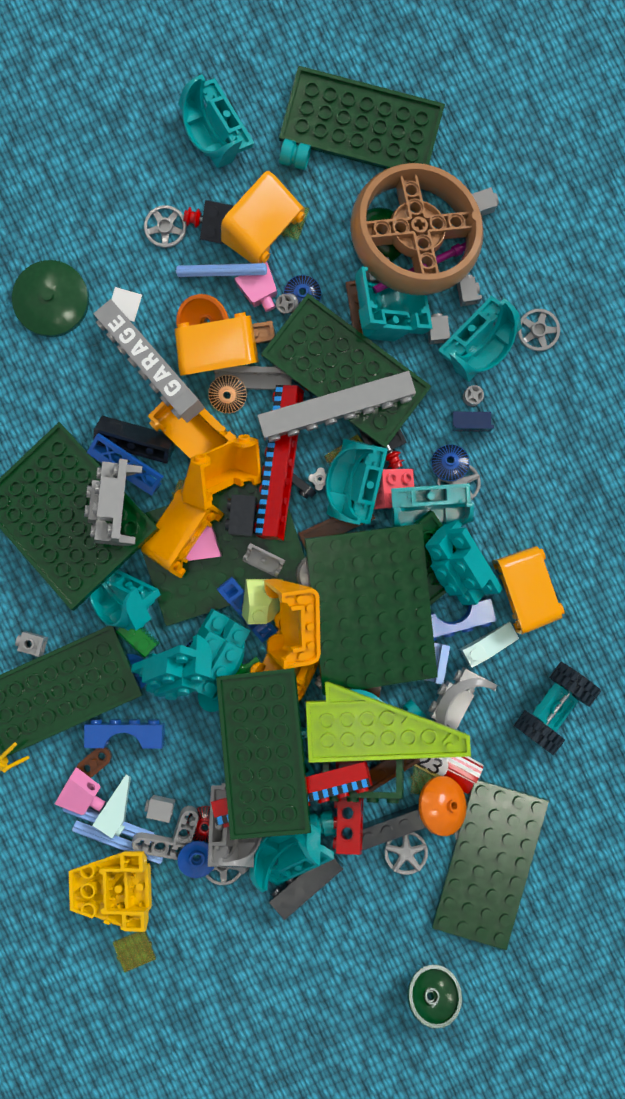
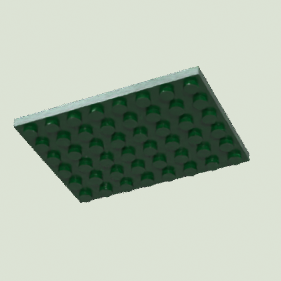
(46, 522)
(197, 588)
(372, 607)

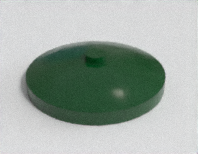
(50, 298)

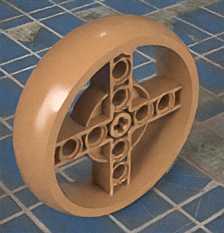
(417, 228)

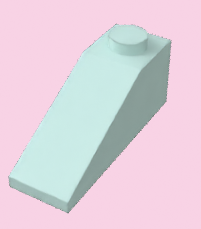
(489, 644)
(113, 814)

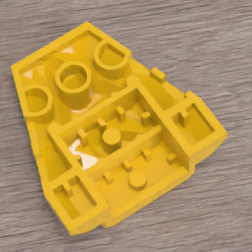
(114, 890)

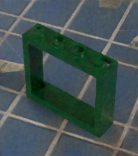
(373, 797)

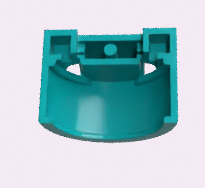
(390, 312)

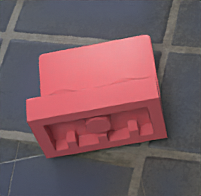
(392, 479)

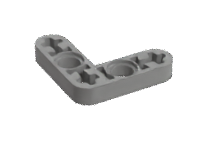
(175, 842)

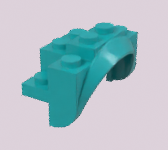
(215, 129)
(480, 341)
(355, 481)
(446, 501)
(465, 570)
(129, 603)
(226, 650)
(165, 670)
(294, 854)

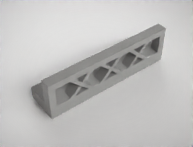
(256, 377)

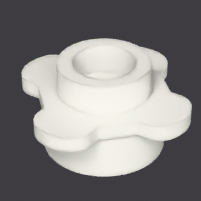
(314, 478)

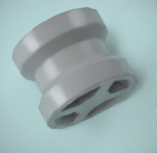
(282, 303)
(476, 393)

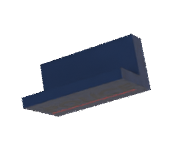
(471, 421)

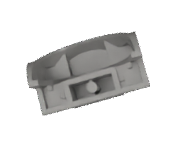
(107, 502)
(456, 697)
(219, 841)

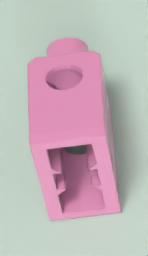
(258, 289)
(205, 546)
(80, 794)

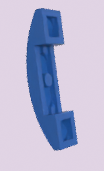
(234, 594)

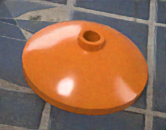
(199, 309)
(442, 806)

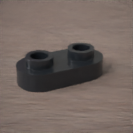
(305, 490)

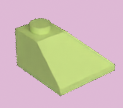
(257, 605)

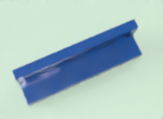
(105, 454)

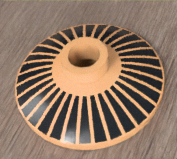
(229, 384)

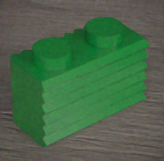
(139, 640)

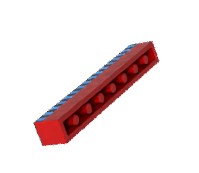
(277, 473)
(319, 787)

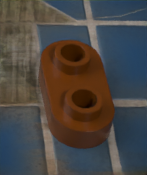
(95, 762)

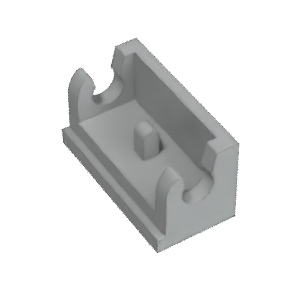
(263, 560)

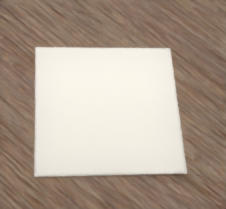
(127, 302)

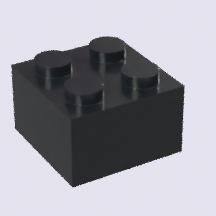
(242, 515)

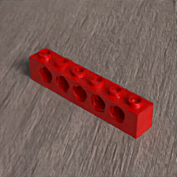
(353, 845)

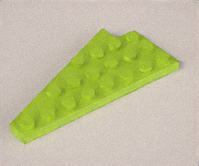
(363, 729)

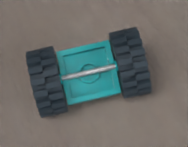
(556, 707)

